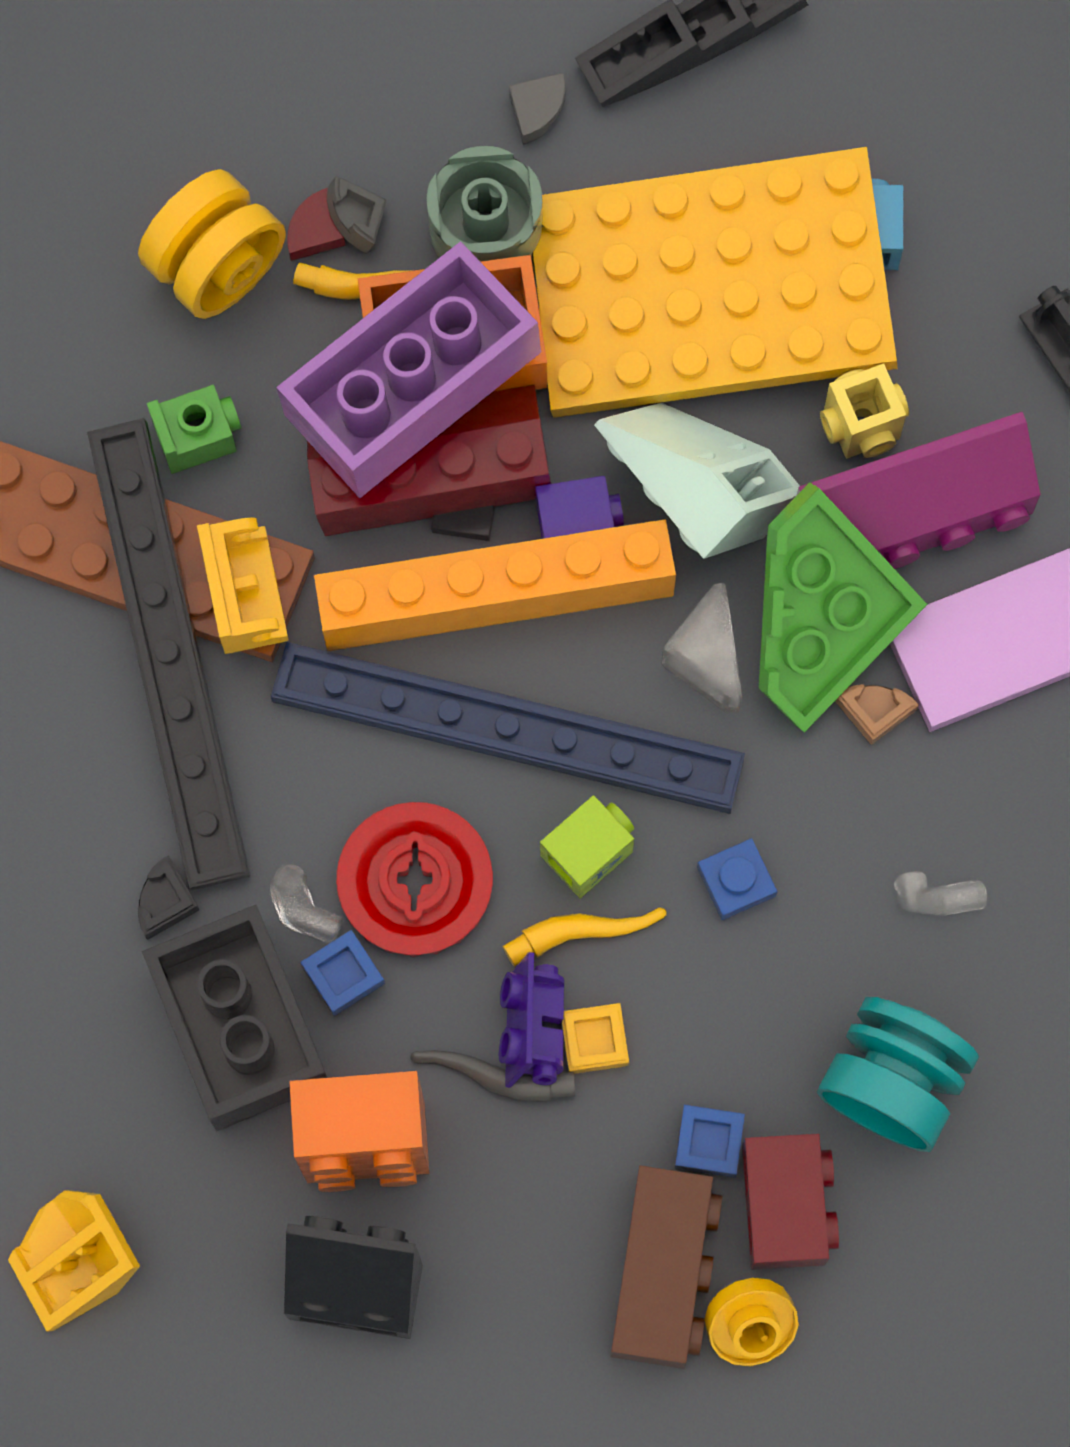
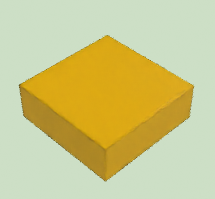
(594, 1038)

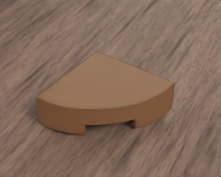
(876, 709)

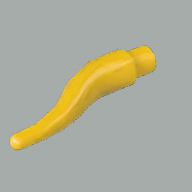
(332, 282)
(559, 929)

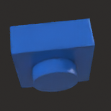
(736, 879)
(342, 973)
(709, 1141)

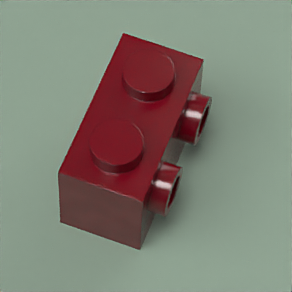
(787, 1201)

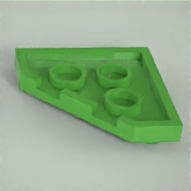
(824, 607)

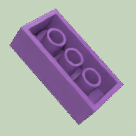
(410, 369)

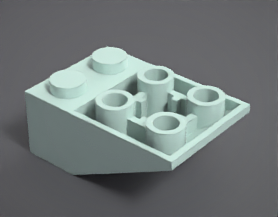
(703, 477)

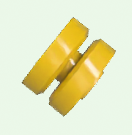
(211, 243)

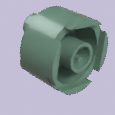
(489, 182)

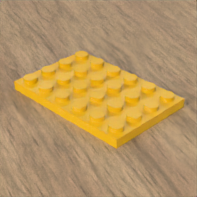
(712, 283)

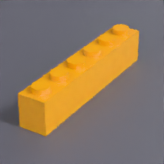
(495, 585)

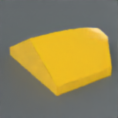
(72, 1258)

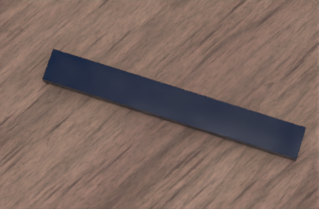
(508, 727)

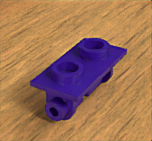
(525, 1045)

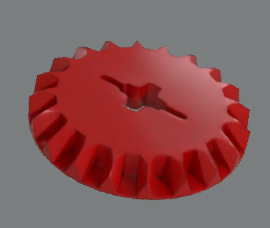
(383, 851)

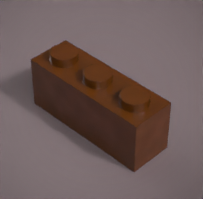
(665, 1267)

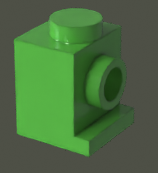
(194, 445)

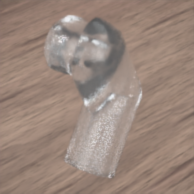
(939, 900)
(296, 907)

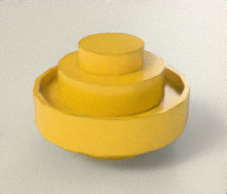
(751, 1321)

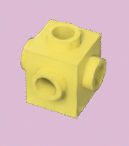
(870, 396)

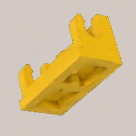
(242, 584)

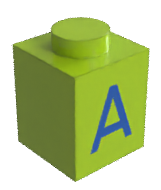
(588, 845)

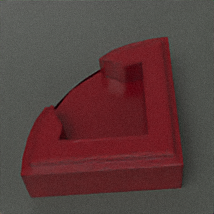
(313, 228)

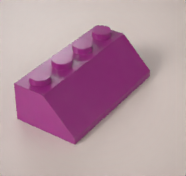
(941, 490)

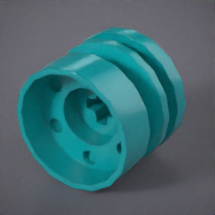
(902, 1064)

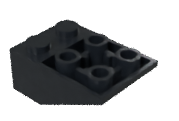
(351, 1277)

